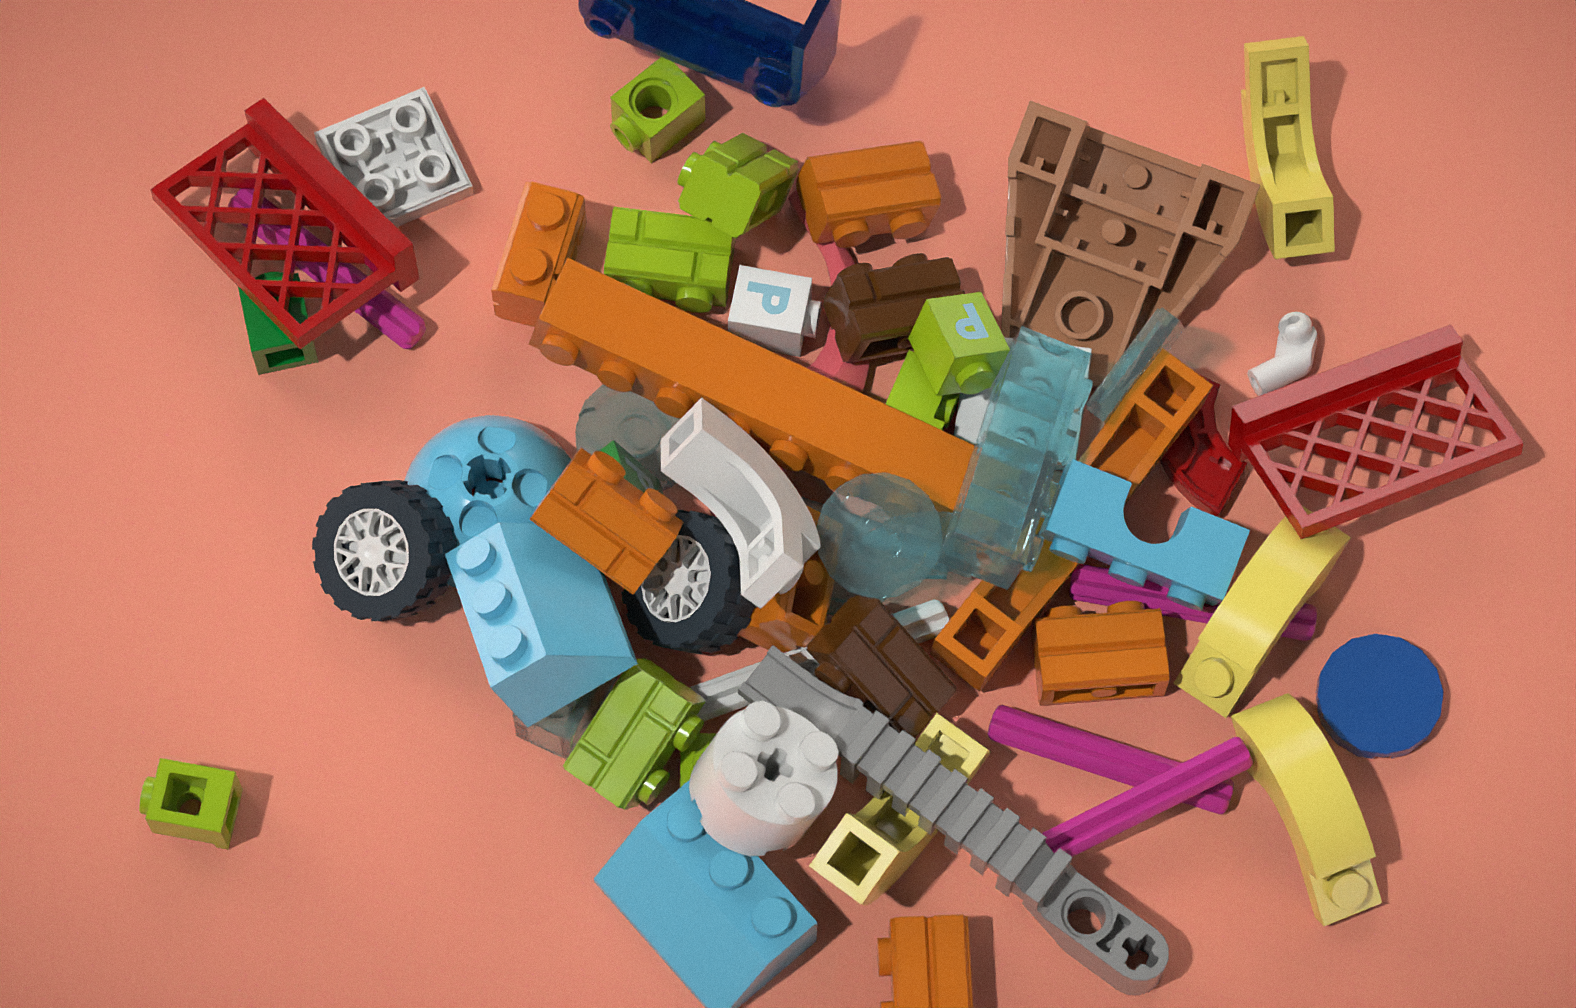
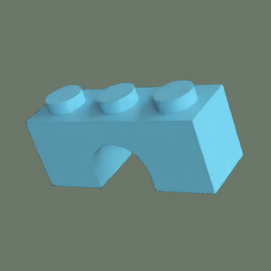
(1091, 523)

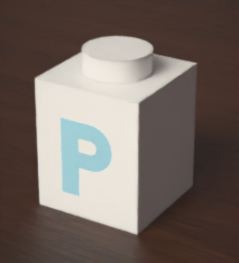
(773, 310)

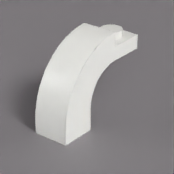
(748, 496)

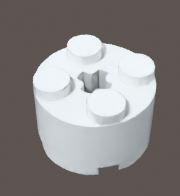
(764, 779)

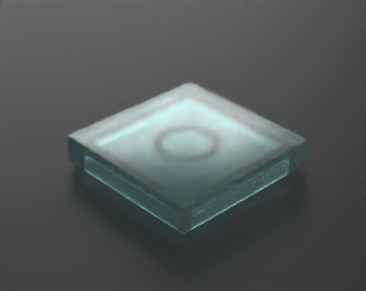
(1158, 333)

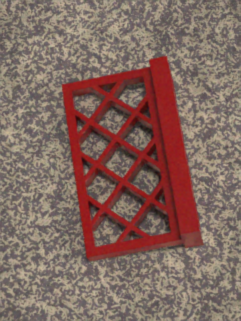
(332, 204)
(1350, 398)

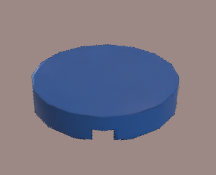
(1379, 696)

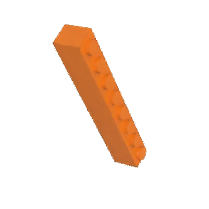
(785, 407)

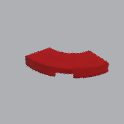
(1201, 461)

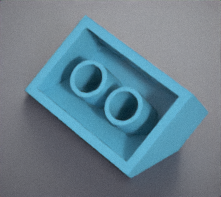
(538, 618)
(704, 908)

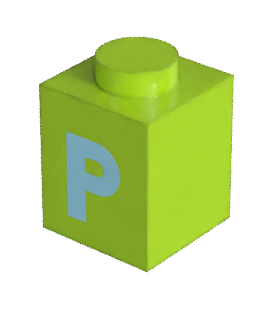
(959, 344)

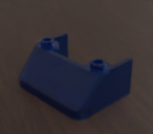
(728, 41)

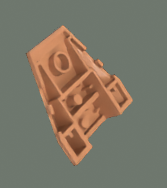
(1108, 234)

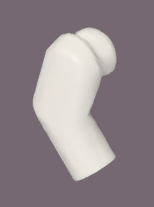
(1292, 357)

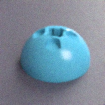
(483, 449)

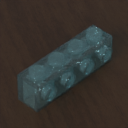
(1015, 459)

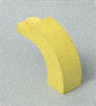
(1281, 150)
(1257, 613)
(1315, 805)
(878, 842)

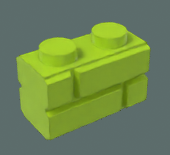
(736, 184)
(670, 257)
(636, 735)

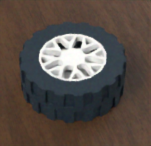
(361, 534)
(689, 611)

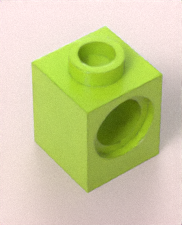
(662, 86)

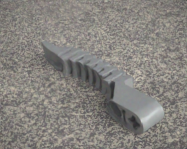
(970, 822)

